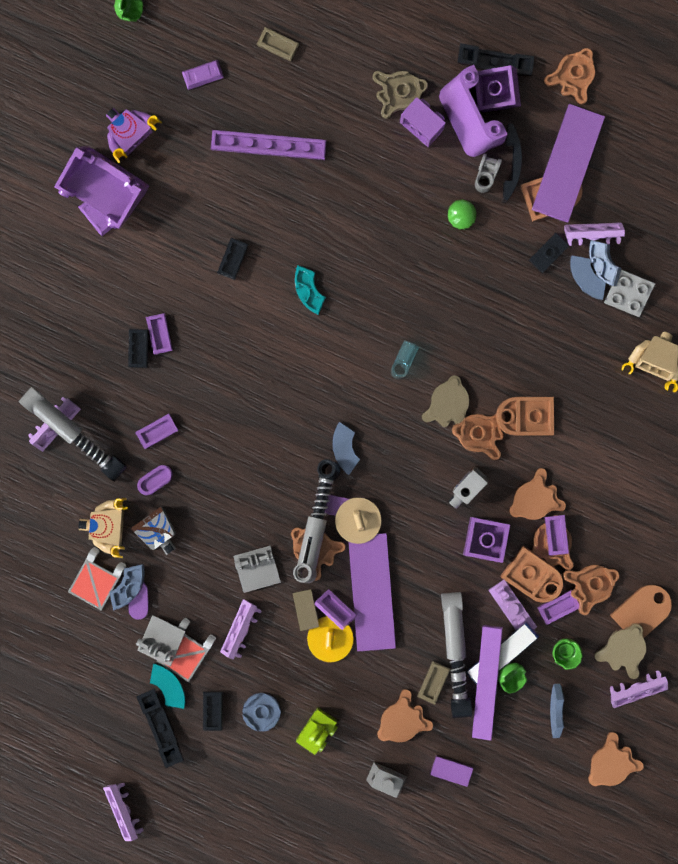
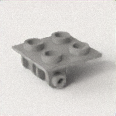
(630, 293)
(256, 569)
(161, 640)

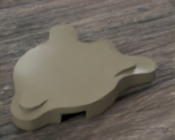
(398, 90)
(448, 403)
(624, 649)

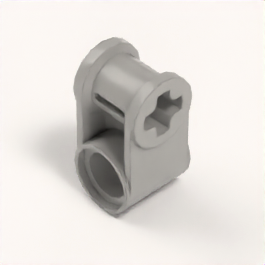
(487, 170)

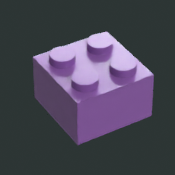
(497, 89)
(422, 121)
(486, 539)

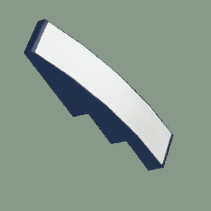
(510, 647)

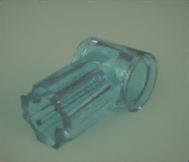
(404, 358)

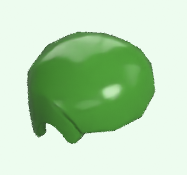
(129, 9)
(461, 214)
(567, 653)
(512, 677)

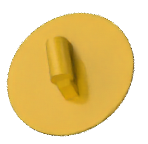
(329, 641)

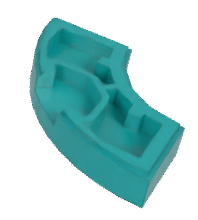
(307, 291)
(169, 685)

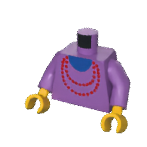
(128, 131)

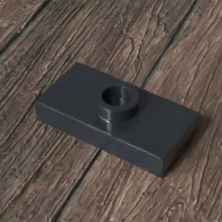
(548, 253)
(233, 258)
(138, 348)
(212, 710)

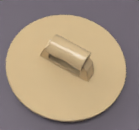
(358, 520)

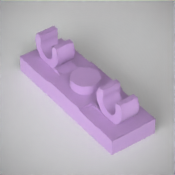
(594, 232)
(45, 434)
(510, 605)
(239, 629)
(638, 690)
(122, 812)

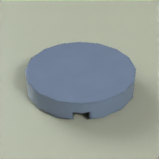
(261, 712)

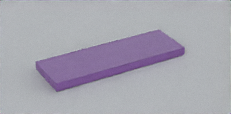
(568, 163)
(372, 594)

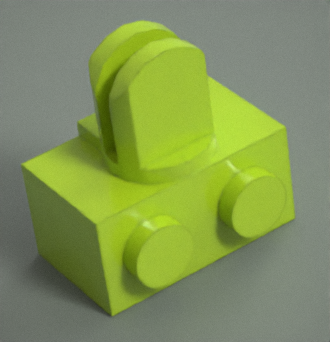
(316, 731)

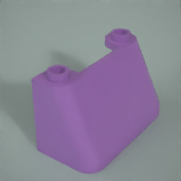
(465, 117)
(101, 185)

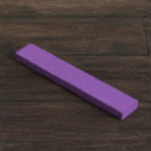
(268, 145)
(487, 682)

